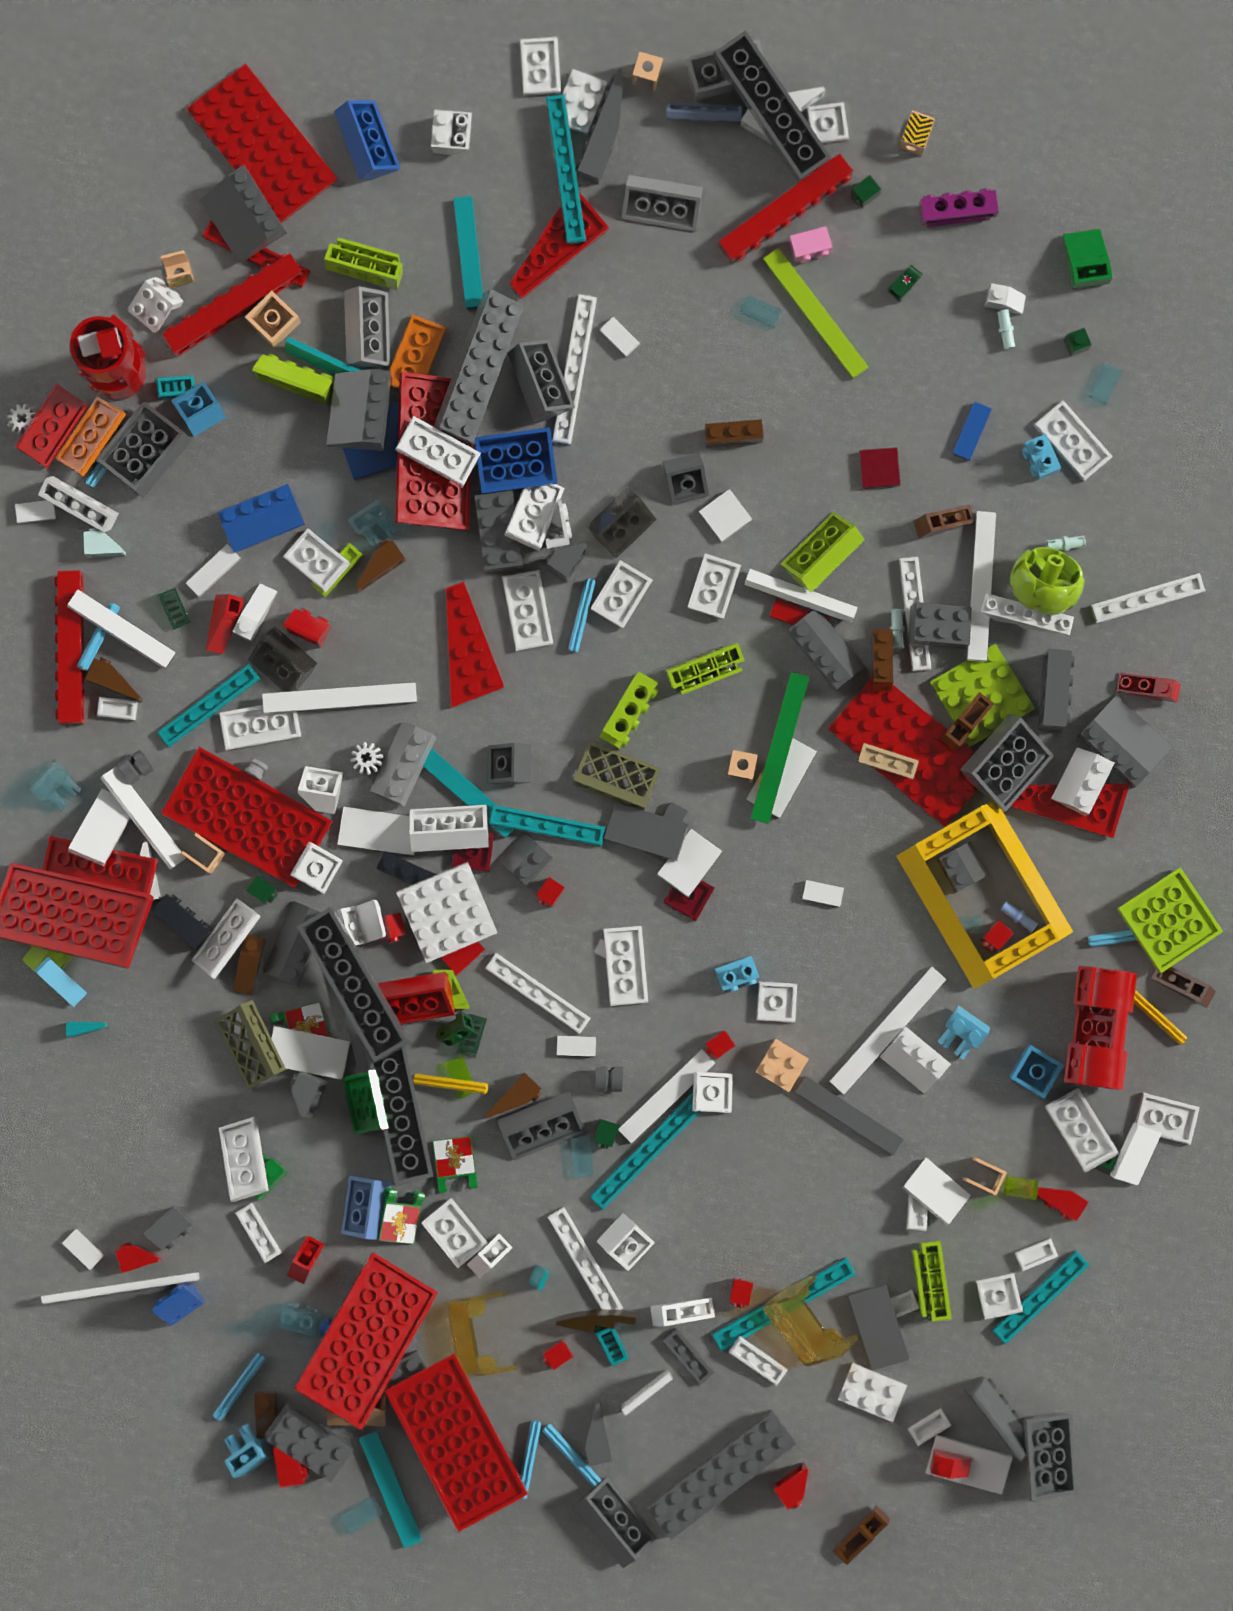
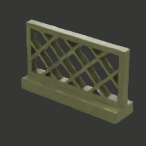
(609, 791)
(259, 1040)

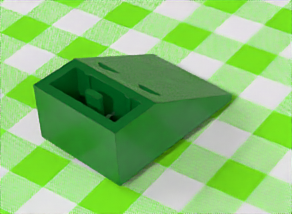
(1087, 259)

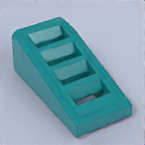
(166, 380)
(79, 1028)
(539, 1277)
(618, 1359)

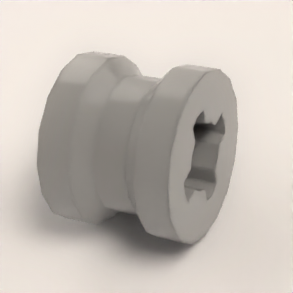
(256, 768)

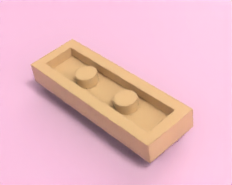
(888, 761)

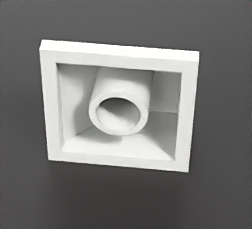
(320, 788)

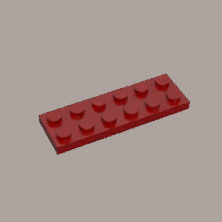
(120, 869)

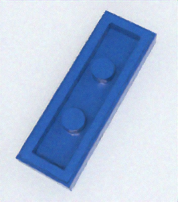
(972, 431)

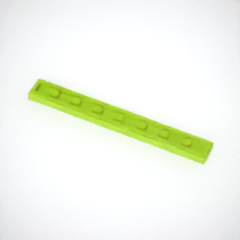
(815, 313)

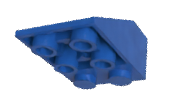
(182, 1302)

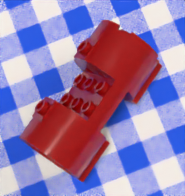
(114, 377)
(1100, 1027)

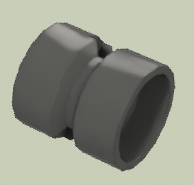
(135, 767)
(609, 1079)

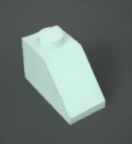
(100, 545)

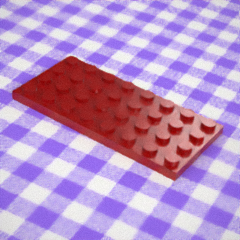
(257, 133)
(422, 494)
(902, 727)
(245, 815)
(72, 915)
(366, 1341)
(456, 1442)

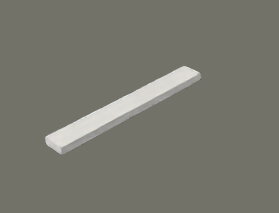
(575, 365)
(981, 584)
(339, 697)
(887, 1030)
(120, 1288)

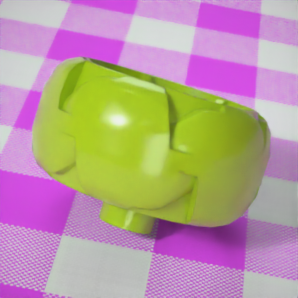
(1058, 585)

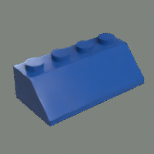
(366, 139)
(261, 518)

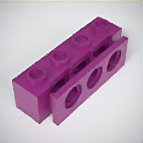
(950, 215)

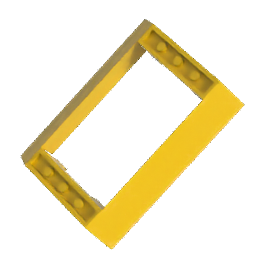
(976, 970)

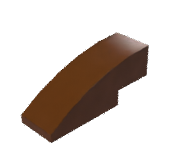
(967, 721)
(861, 1535)

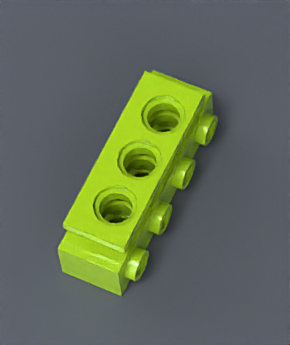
(336, 261)
(705, 664)
(639, 683)
(935, 1280)

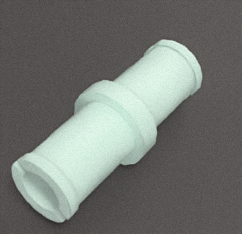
(1006, 329)
(1067, 543)
(897, 628)

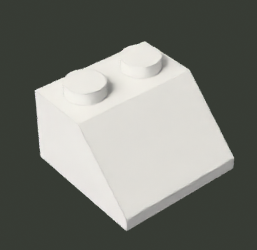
(625, 1242)

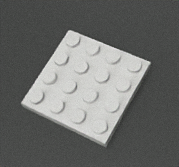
(446, 912)

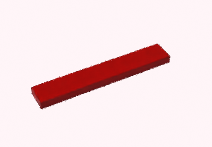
(260, 259)

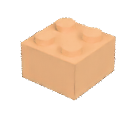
(273, 319)
(781, 1065)

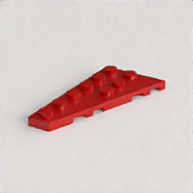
(552, 249)
(470, 658)
(1101, 819)

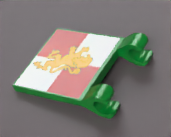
(304, 1019)
(454, 1159)
(399, 1219)

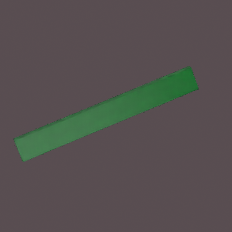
(779, 748)

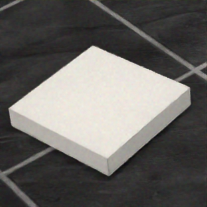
(828, 122)
(725, 515)
(316, 867)
(776, 1001)
(712, 1092)
(999, 1296)

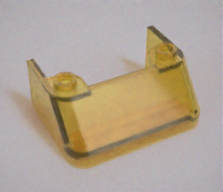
(461, 1313)
(802, 1329)

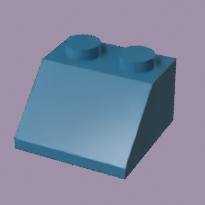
(199, 408)

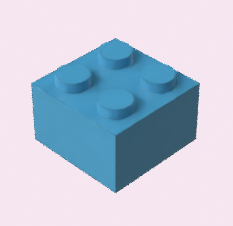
(1035, 1071)

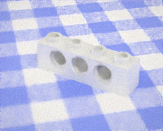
(78, 504)

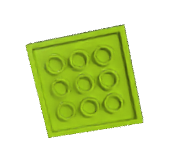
(994, 681)
(1169, 920)

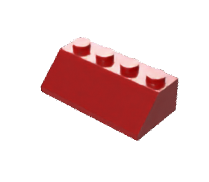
(419, 997)

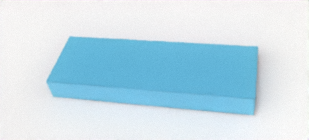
(60, 981)

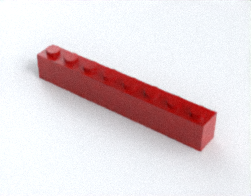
(786, 208)
(232, 305)
(70, 650)

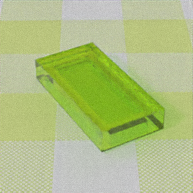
(459, 1070)
(1021, 1187)

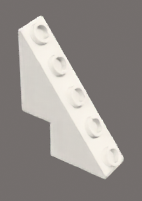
(1014, 612)

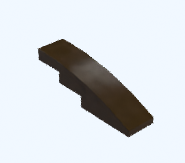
(591, 1319)

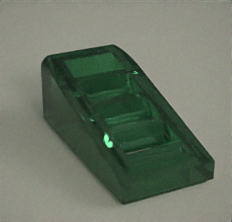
(180, 605)
(468, 1051)

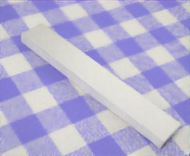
(913, 593)
(800, 596)
(1147, 598)
(121, 629)
(143, 817)
(537, 993)
(665, 1096)
(584, 1260)

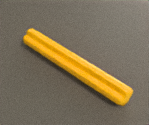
(1159, 1019)
(449, 1083)

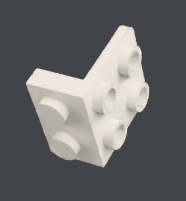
(154, 303)
(560, 536)
(363, 922)

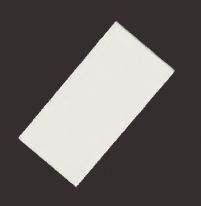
(1073, 441)
(437, 451)
(534, 515)
(527, 610)
(252, 727)
(795, 768)
(100, 829)
(375, 831)
(225, 938)
(625, 965)
(311, 1052)
(1081, 1130)
(243, 1159)
(987, 1468)

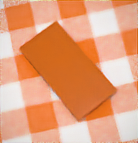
(417, 348)
(90, 436)

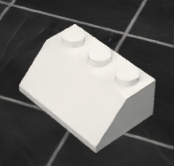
(1082, 781)
(915, 1060)

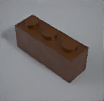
(734, 433)
(882, 659)

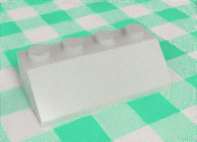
(448, 828)

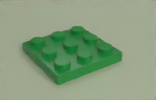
(365, 1102)

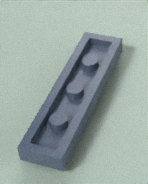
(704, 112)

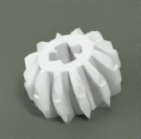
(24, 412)
(364, 752)

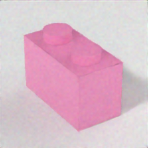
(810, 244)

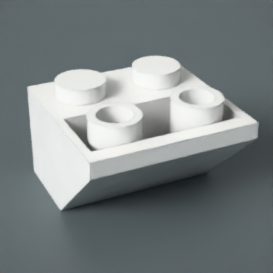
(450, 132)

